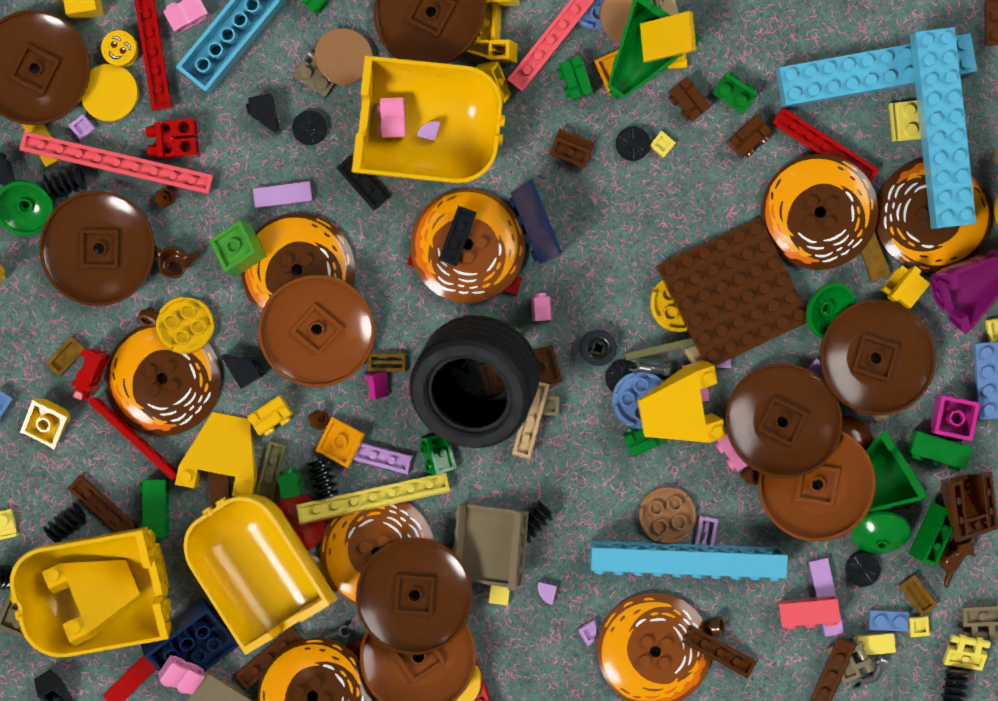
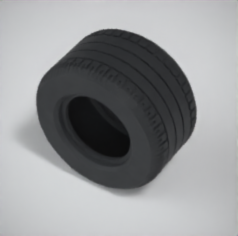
(462, 416)

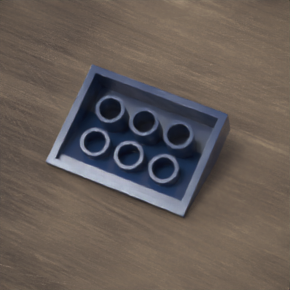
(536, 223)
(195, 636)

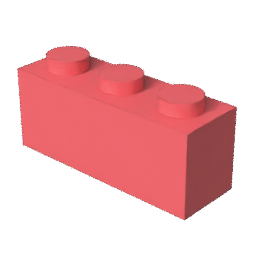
(810, 612)

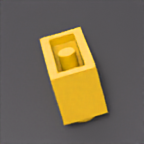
(494, 70)

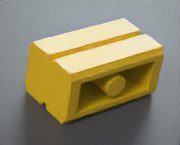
(270, 415)

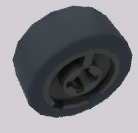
(607, 352)

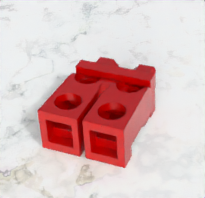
(167, 139)
(90, 373)

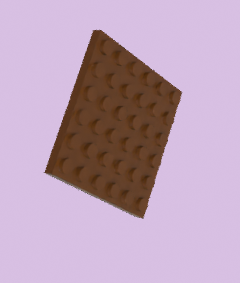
(733, 293)

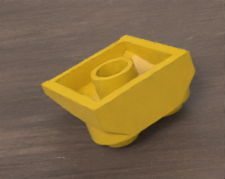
(45, 421)

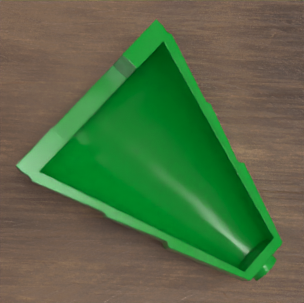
(628, 68)
(894, 477)

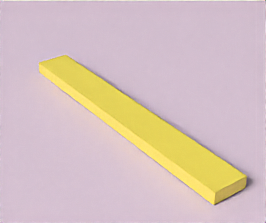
(372, 498)

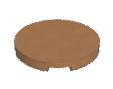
(614, 17)
(341, 56)
(667, 514)

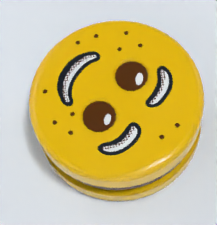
(120, 48)

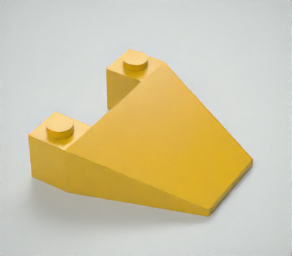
(488, 42)
(676, 407)
(222, 448)
(99, 591)

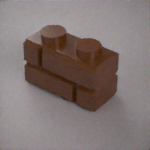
(688, 99)
(747, 137)

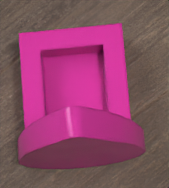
(377, 384)

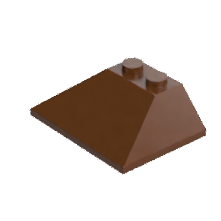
(970, 504)

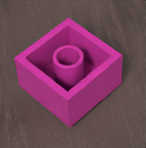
(954, 417)

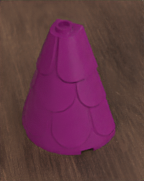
(967, 289)

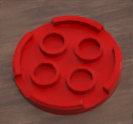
(308, 533)

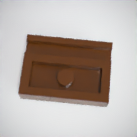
(571, 148)

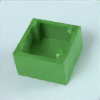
(237, 248)

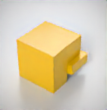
(83, 8)
(905, 286)

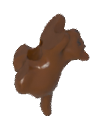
(953, 557)

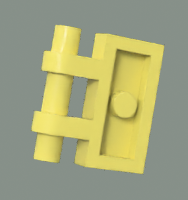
(966, 657)

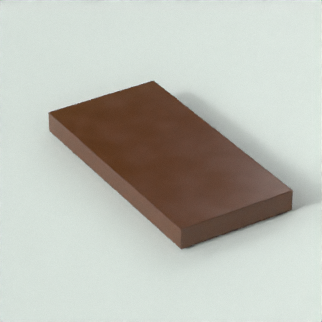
(548, 370)

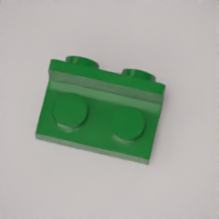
(734, 92)
(437, 455)

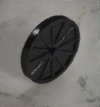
(309, 127)
(632, 143)
(616, 372)
(862, 569)

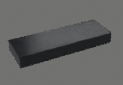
(362, 184)
(457, 236)

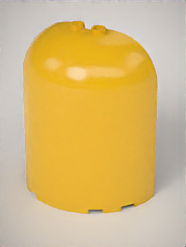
(454, 95)
(254, 569)
(44, 613)

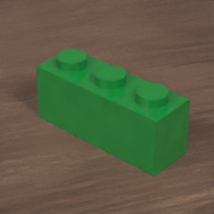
(939, 451)
(155, 506)
(932, 535)

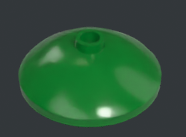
(20, 218)
(826, 305)
(881, 533)

